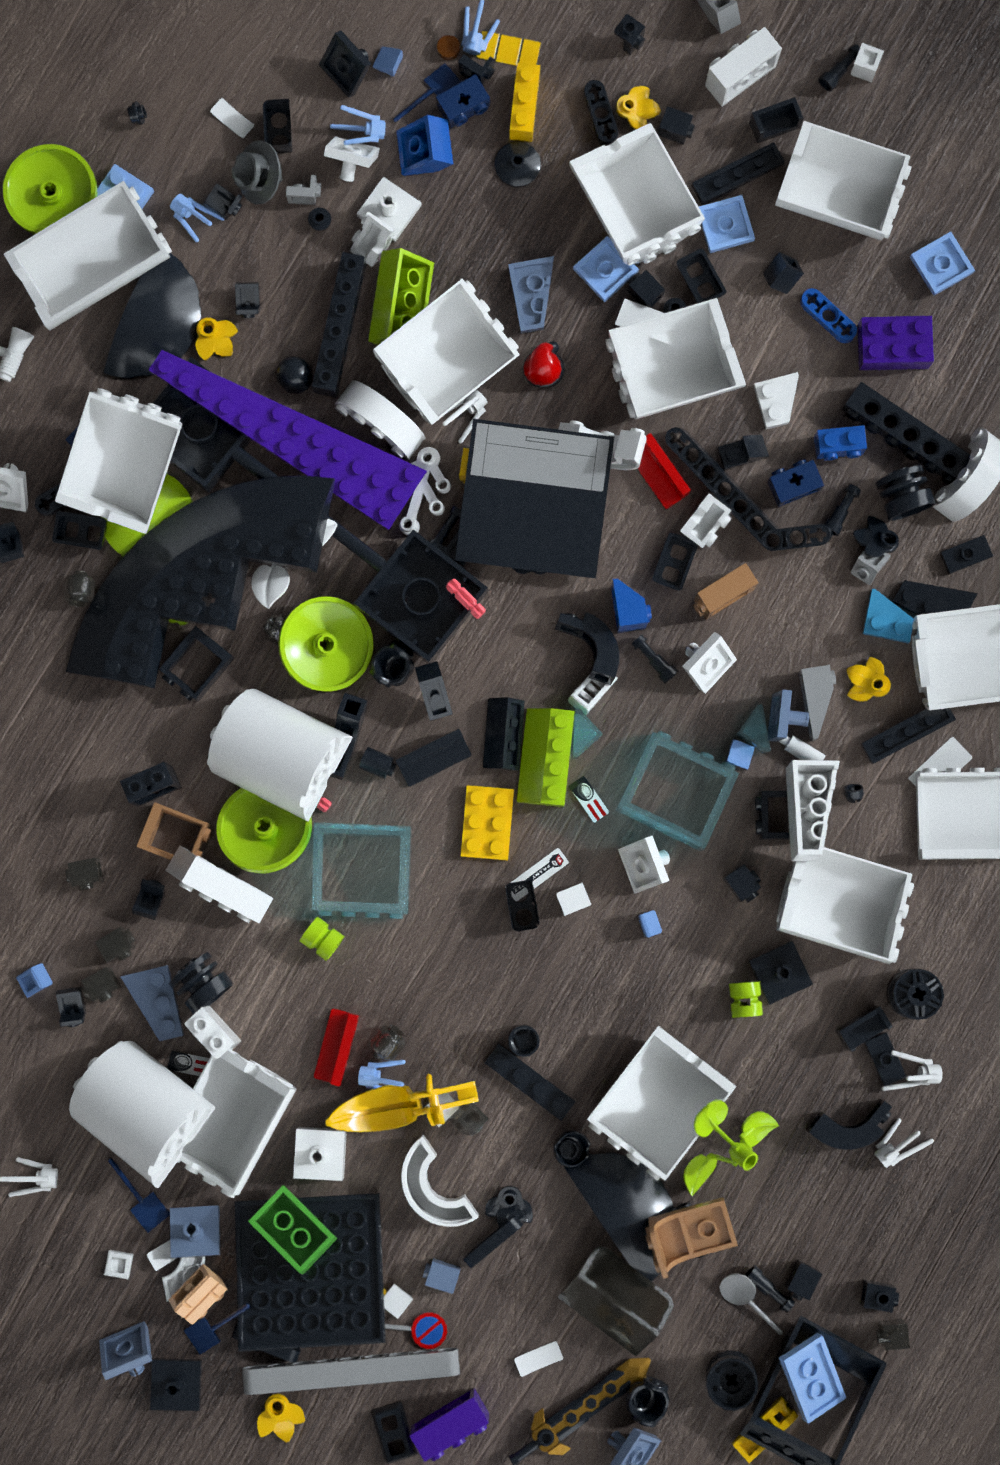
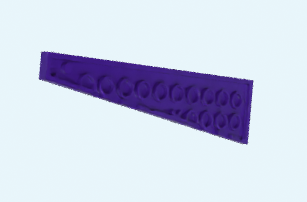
(362, 473)

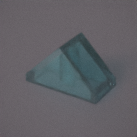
(755, 730)
(584, 733)

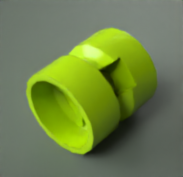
(322, 938)
(742, 991)

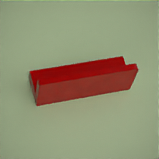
(661, 474)
(336, 1046)

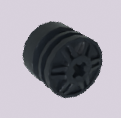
(905, 492)
(201, 982)
(903, 986)
(731, 1394)

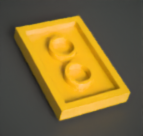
(487, 822)

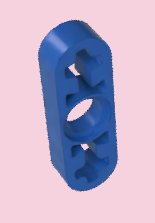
(828, 305)

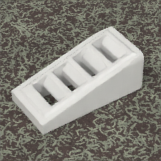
(579, 703)

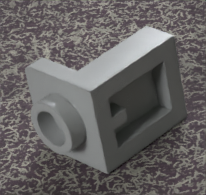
(303, 195)
(868, 567)

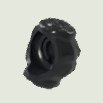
(392, 664)
(647, 1401)

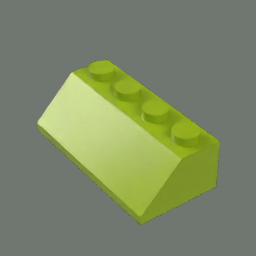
(400, 292)
(545, 756)

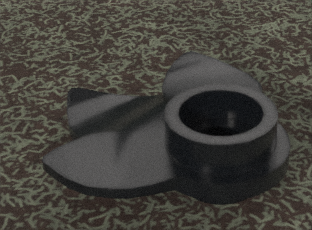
(876, 538)
(504, 1209)

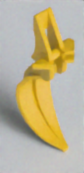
(396, 1107)

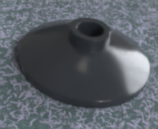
(517, 174)

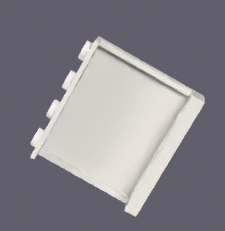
(958, 814)

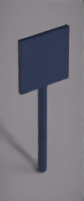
(439, 82)
(150, 1210)
(203, 1335)

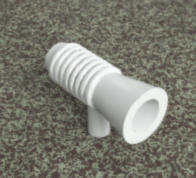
(13, 354)

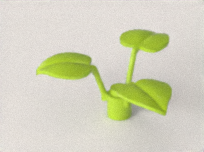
(753, 1128)

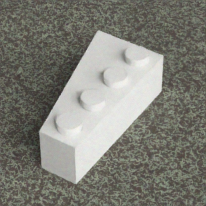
(809, 804)
(218, 885)

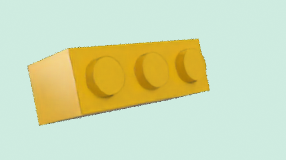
(524, 102)

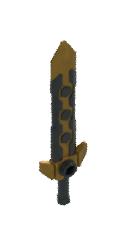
(579, 1411)

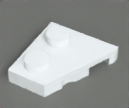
(776, 399)

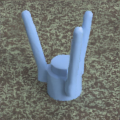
(473, 43)
(374, 128)
(185, 208)
(371, 1078)

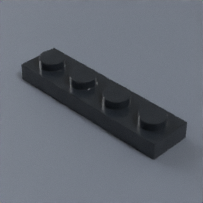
(738, 173)
(906, 733)
(530, 1082)

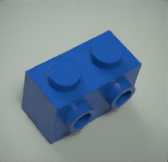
(840, 442)

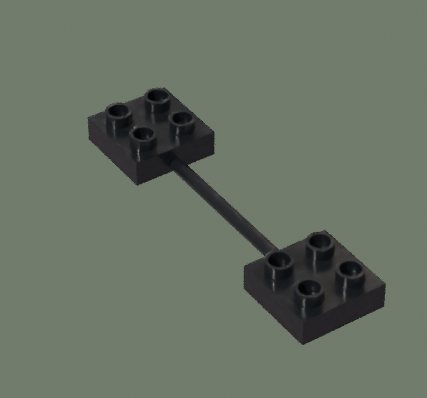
(410, 588)

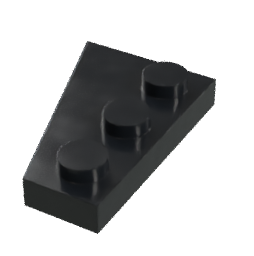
(927, 598)

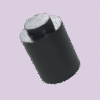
(377, 763)

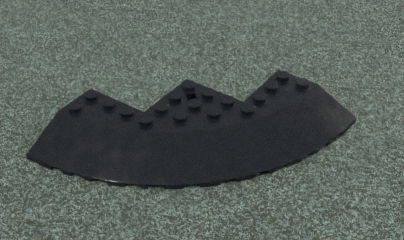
(190, 561)

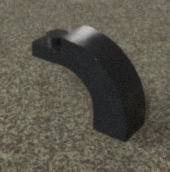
(599, 639)
(350, 721)
(854, 1136)

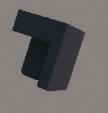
(783, 273)

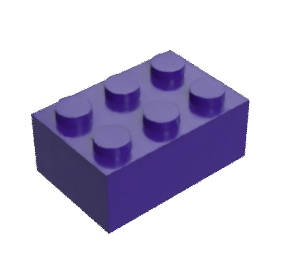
(895, 343)
(450, 1425)

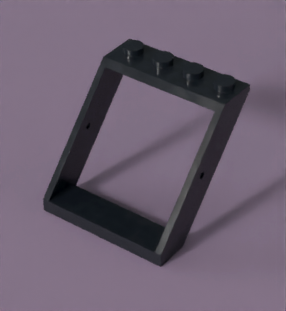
(845, 1356)

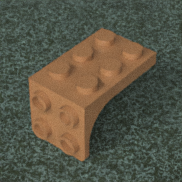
(689, 1234)

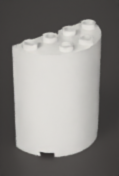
(844, 181)
(638, 195)
(446, 352)
(669, 376)
(119, 459)
(275, 751)
(846, 904)
(656, 1103)
(138, 1109)
(246, 1113)

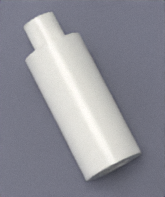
(801, 749)

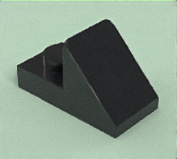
(742, 452)

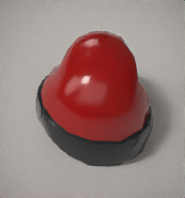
(544, 366)

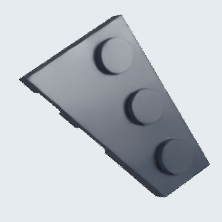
(531, 291)
(156, 1001)

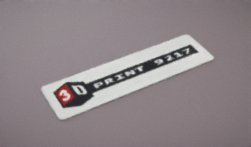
(540, 872)

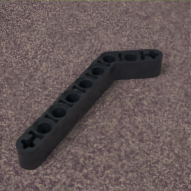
(737, 493)

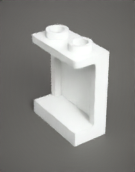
(212, 1032)

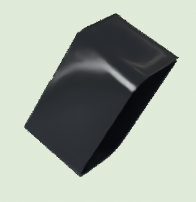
(270, 108)
(516, 906)

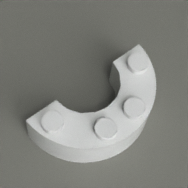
(382, 416)
(627, 446)
(974, 481)
(423, 1198)

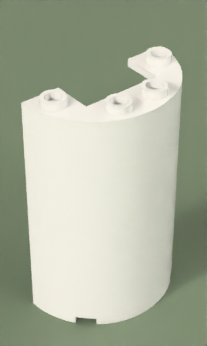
(88, 255)
(958, 657)

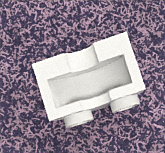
(372, 239)
(706, 521)

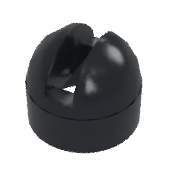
(854, 792)

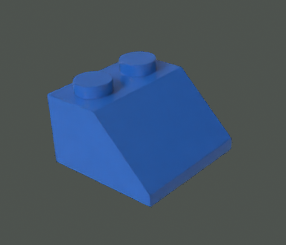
(424, 146)
(629, 608)

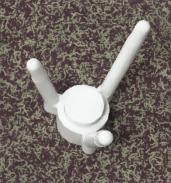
(472, 403)
(927, 1074)
(889, 1155)
(46, 1178)

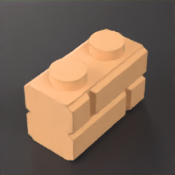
(198, 1294)

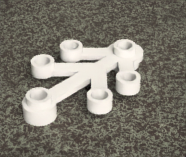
(424, 488)

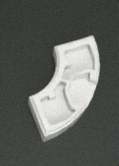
(181, 1274)

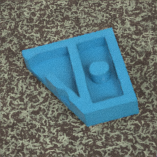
(886, 619)

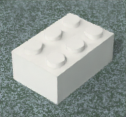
(742, 66)

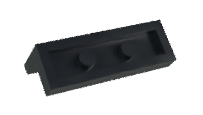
(503, 733)
(433, 758)

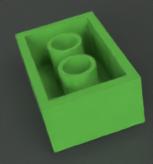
(292, 1229)

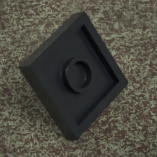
(345, 63)
(780, 972)
(176, 1384)

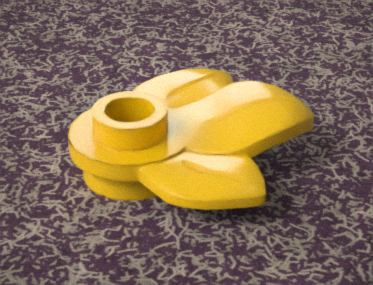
(641, 107)
(217, 341)
(865, 678)
(281, 1420)

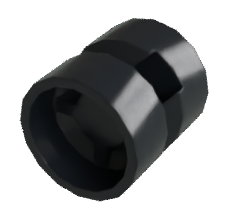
(523, 1040)

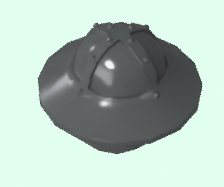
(257, 172)

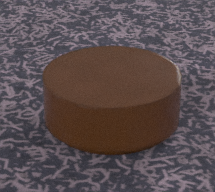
(448, 47)

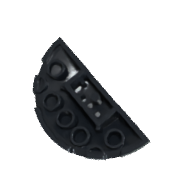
(156, 318)
(623, 1201)

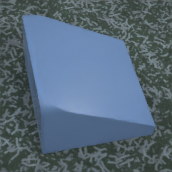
(388, 60)
(740, 754)
(649, 924)
(34, 980)

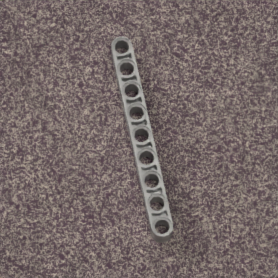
(350, 1371)

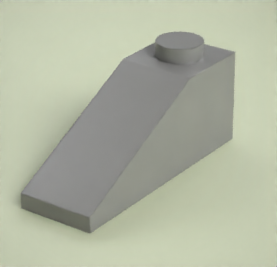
(721, 13)
(816, 693)

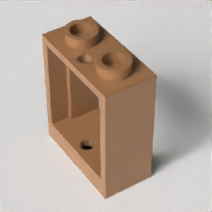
(725, 591)
(152, 825)

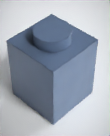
(441, 1275)

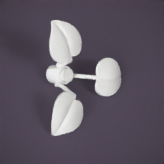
(273, 581)

